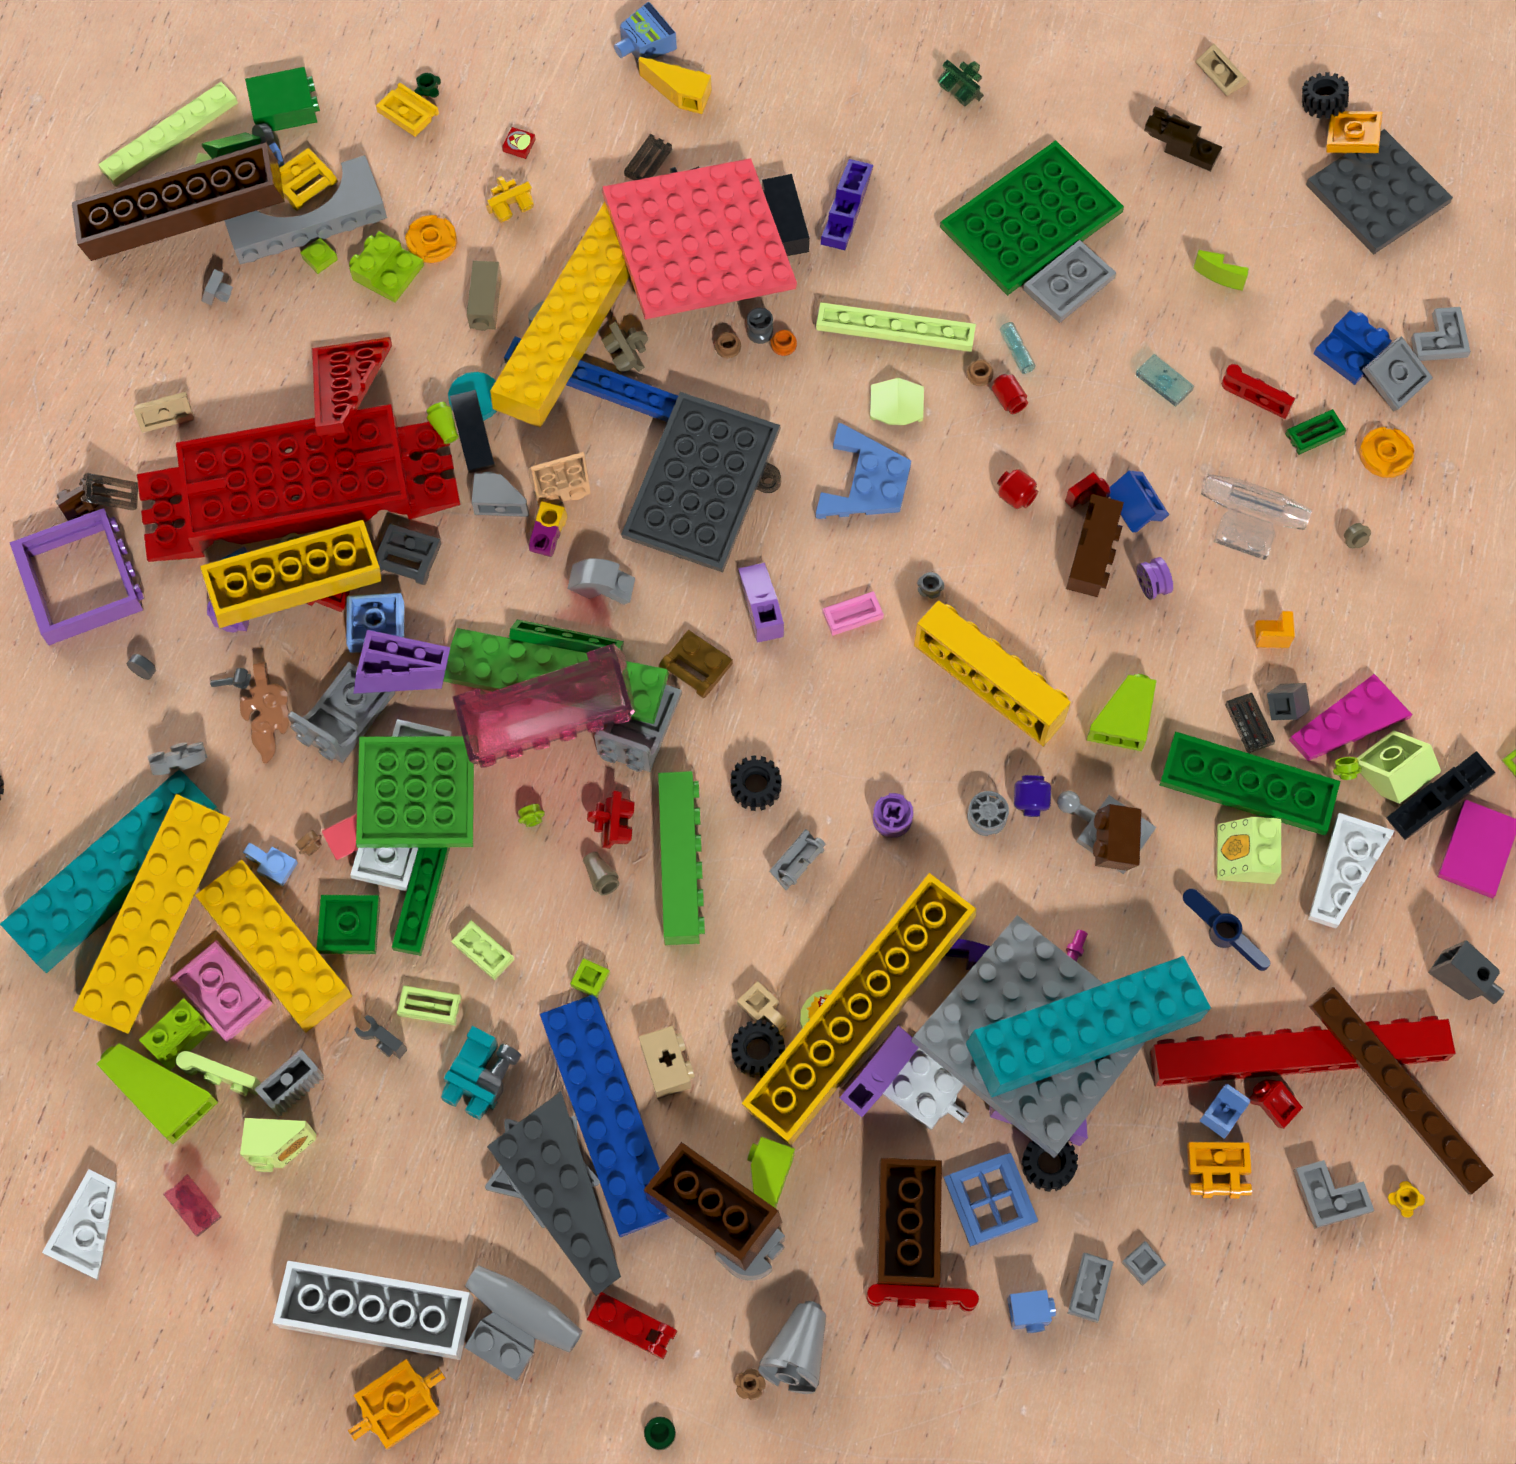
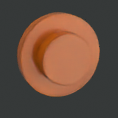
(783, 343)

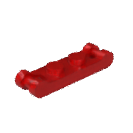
(935, 1297)

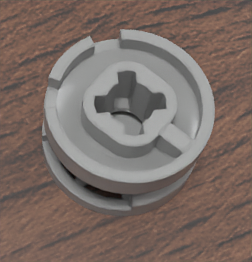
(987, 814)

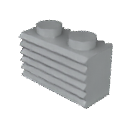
(289, 1082)

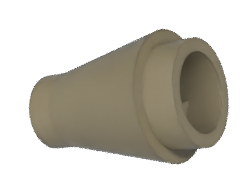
(602, 876)

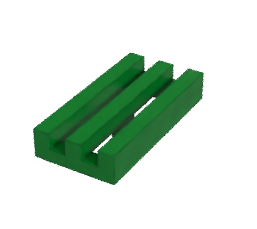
(1304, 447)

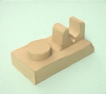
(163, 412)

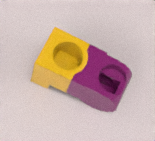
(547, 529)

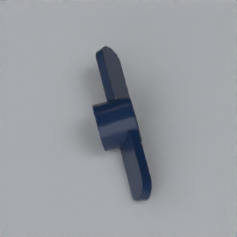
(1213, 916)

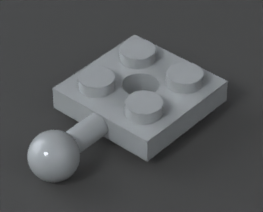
(1070, 802)

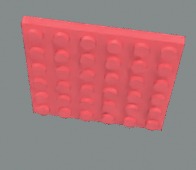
(698, 238)

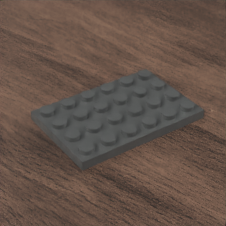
(701, 481)

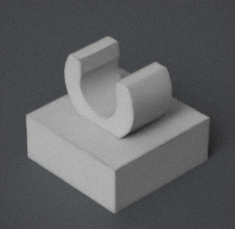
(216, 289)

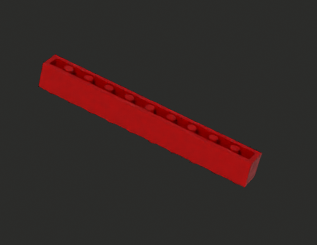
(1292, 1052)

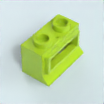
(176, 1032)

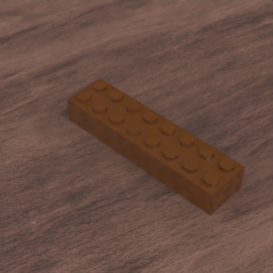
(178, 202)

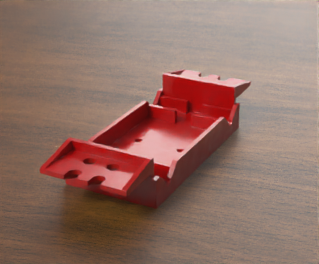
(245, 482)

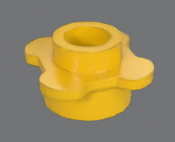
(1406, 1190)

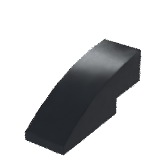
(472, 431)

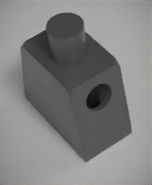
(1467, 972)

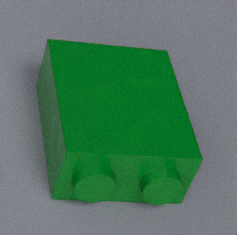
(283, 99)

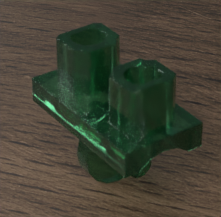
(969, 88)

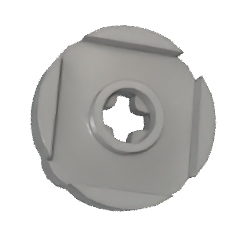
(180, 757)

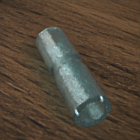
(1016, 345)

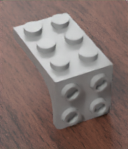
(339, 717)
(637, 741)

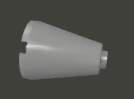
(797, 1350)

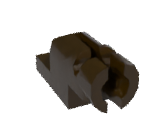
(1182, 139)

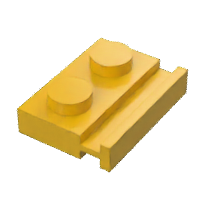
(407, 109)

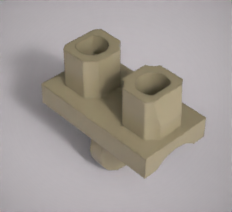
(619, 339)

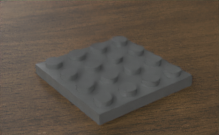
(1379, 193)

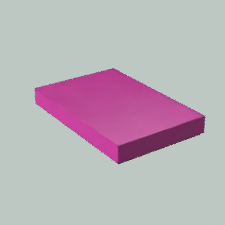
(1478, 849)

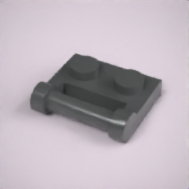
(410, 546)

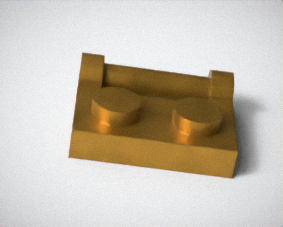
(699, 656)

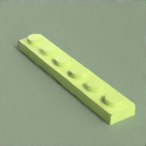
(168, 134)
(895, 327)

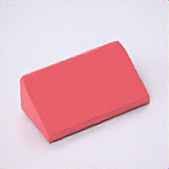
(342, 837)

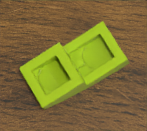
(1213, 268)

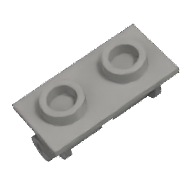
(797, 859)

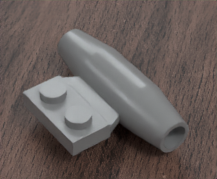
(516, 1320)

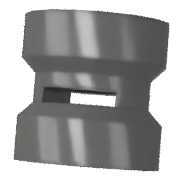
(760, 325)

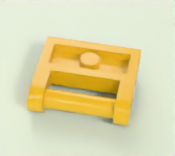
(299, 172)

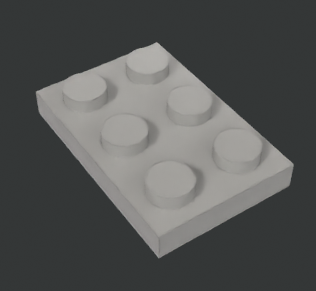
(1069, 281)

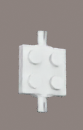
(926, 1091)

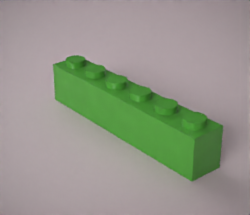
(678, 858)

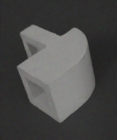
(599, 577)
(759, 1267)

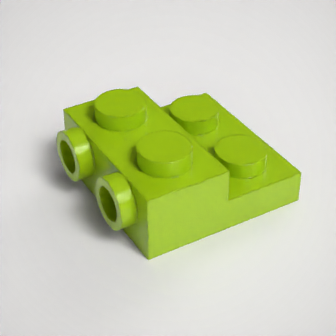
(385, 266)

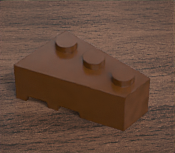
(1095, 546)

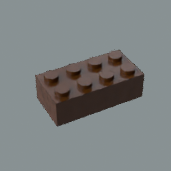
(713, 1206)
(909, 1222)

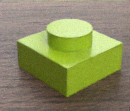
(319, 256)
(590, 978)

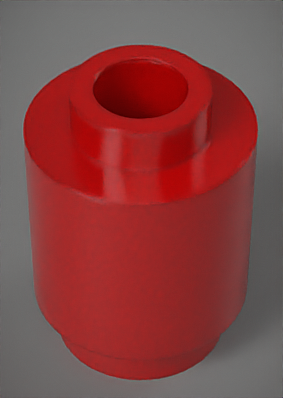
(1009, 393)

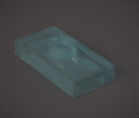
(1164, 380)

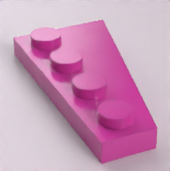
(1357, 714)

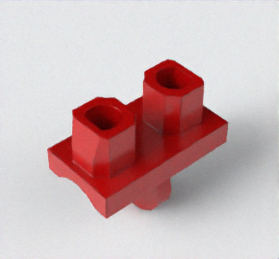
(614, 809)

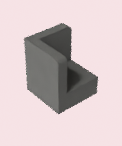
(1288, 701)

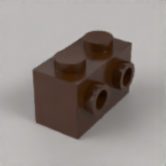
(1117, 837)

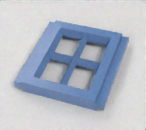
(965, 1208)

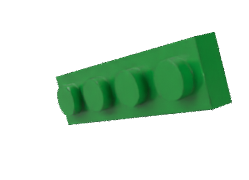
(559, 637)
(420, 900)

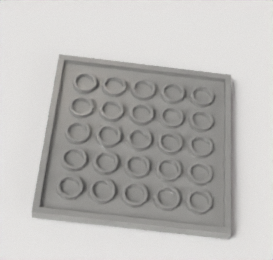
(1009, 979)

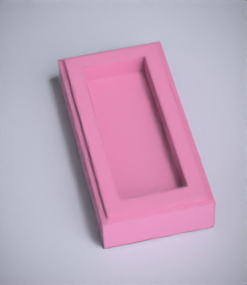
(852, 613)

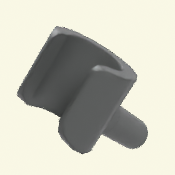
(240, 679)

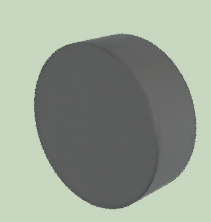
(264, 132)
(141, 666)

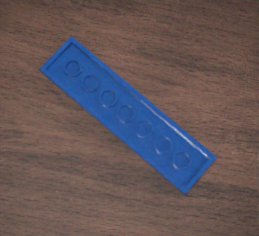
(605, 1111)

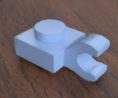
(273, 865)

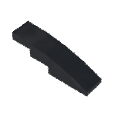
(1440, 795)

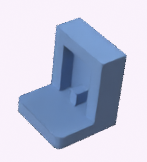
(1225, 1110)

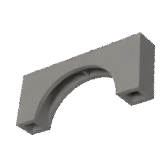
(352, 206)

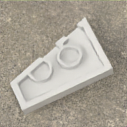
(84, 1226)

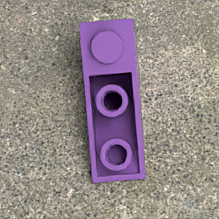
(762, 602)
(878, 1071)

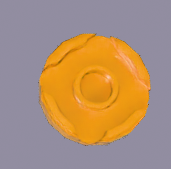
(431, 238)
(1386, 452)

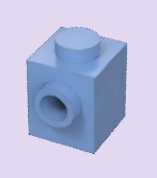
(1031, 1310)

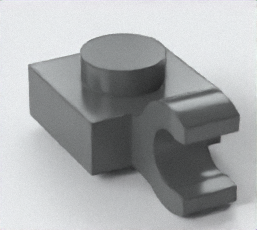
(387, 1043)

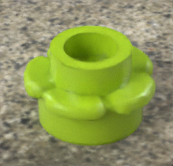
(1347, 768)
(531, 815)

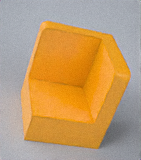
(1275, 632)

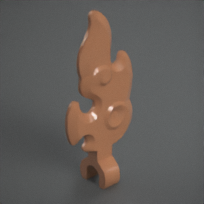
(271, 702)

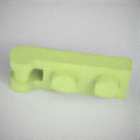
(216, 1072)

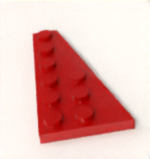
(342, 380)

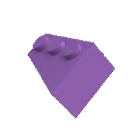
(399, 664)

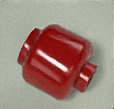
(1017, 489)

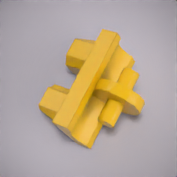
(519, 194)

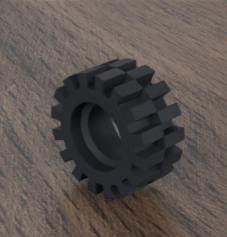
(1329, 85)
(756, 799)
(745, 1036)
(1049, 1180)

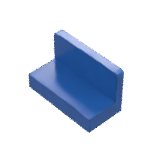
(1139, 500)

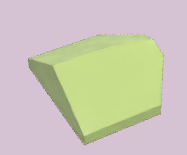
(897, 402)

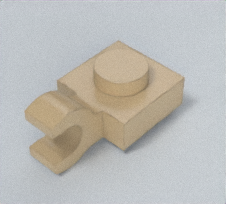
(761, 1005)

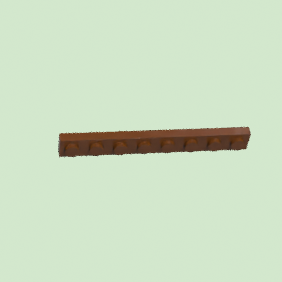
(1401, 1090)

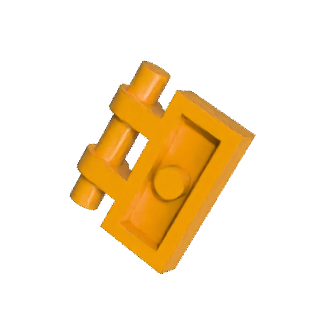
(1219, 1159)

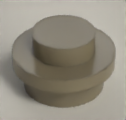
(1357, 535)

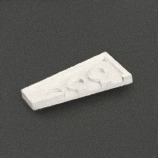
(1347, 863)

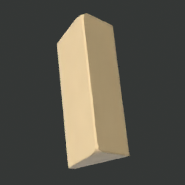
(1221, 70)

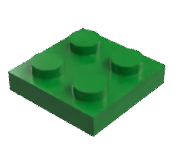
(348, 924)

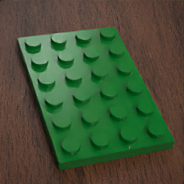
(1031, 217)

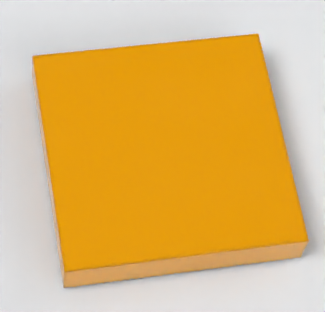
(1354, 132)

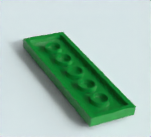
(1250, 783)

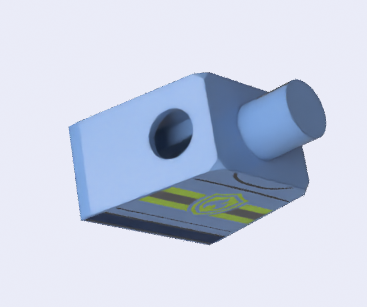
(645, 35)

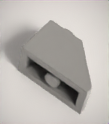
(497, 497)

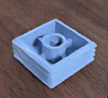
(365, 609)

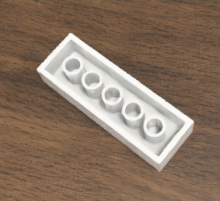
(373, 1310)

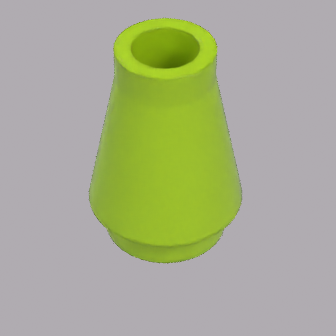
(442, 420)

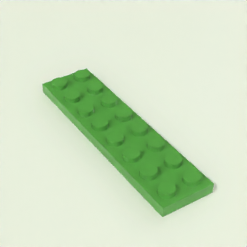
(499, 662)

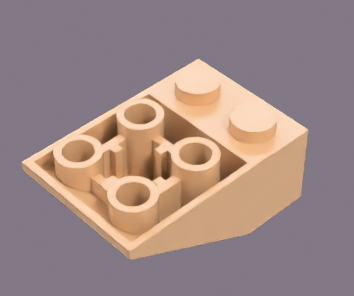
(560, 479)

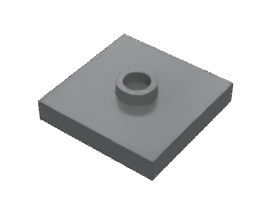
(1397, 373)

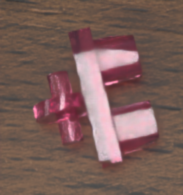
(192, 1205)

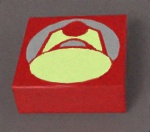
(518, 143)

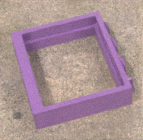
(62, 535)

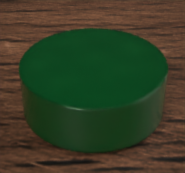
(659, 1433)

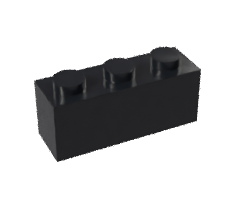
(787, 213)

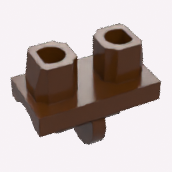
(71, 501)

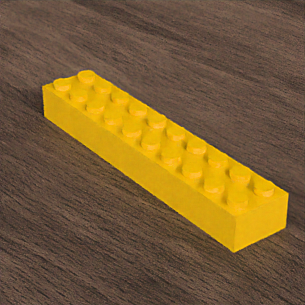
(563, 326)
(859, 1009)

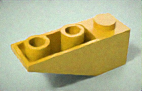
(681, 86)

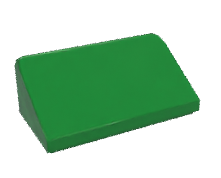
(230, 144)

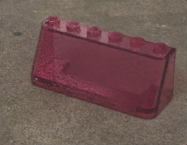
(546, 708)

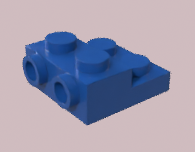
(1352, 346)

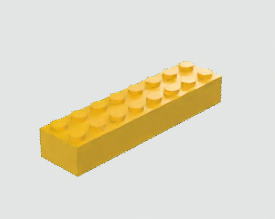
(151, 914)

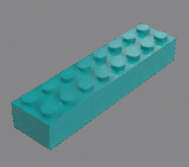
(96, 881)
(1087, 1026)

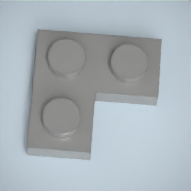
(1447, 341)
(1325, 1202)

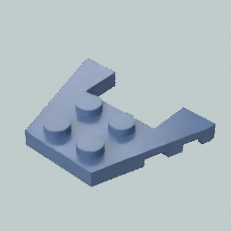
(877, 481)

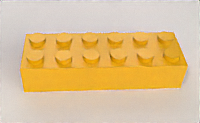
(291, 573)
(991, 672)
(273, 946)

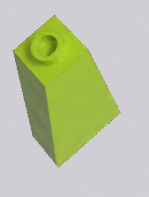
(159, 1094)

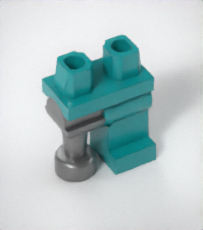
(472, 1079)

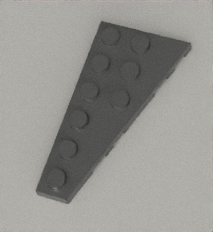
(552, 1177)

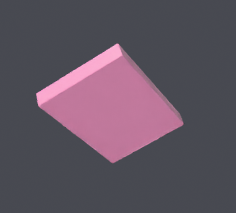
(221, 991)

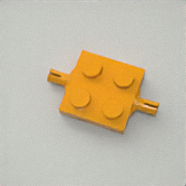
(396, 1404)

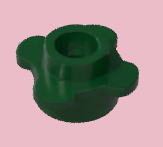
(425, 80)

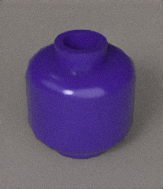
(1032, 795)

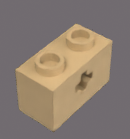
(660, 1045)

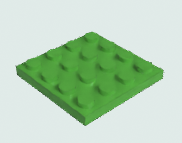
(414, 792)

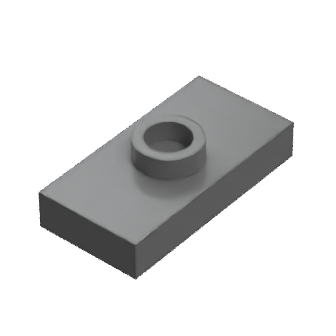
(1090, 1287)

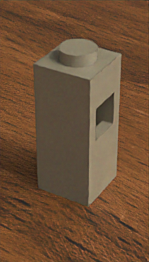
(484, 295)

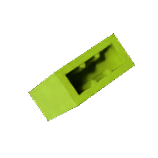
(1126, 715)

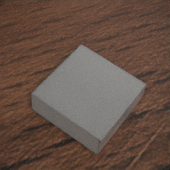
(1143, 1263)

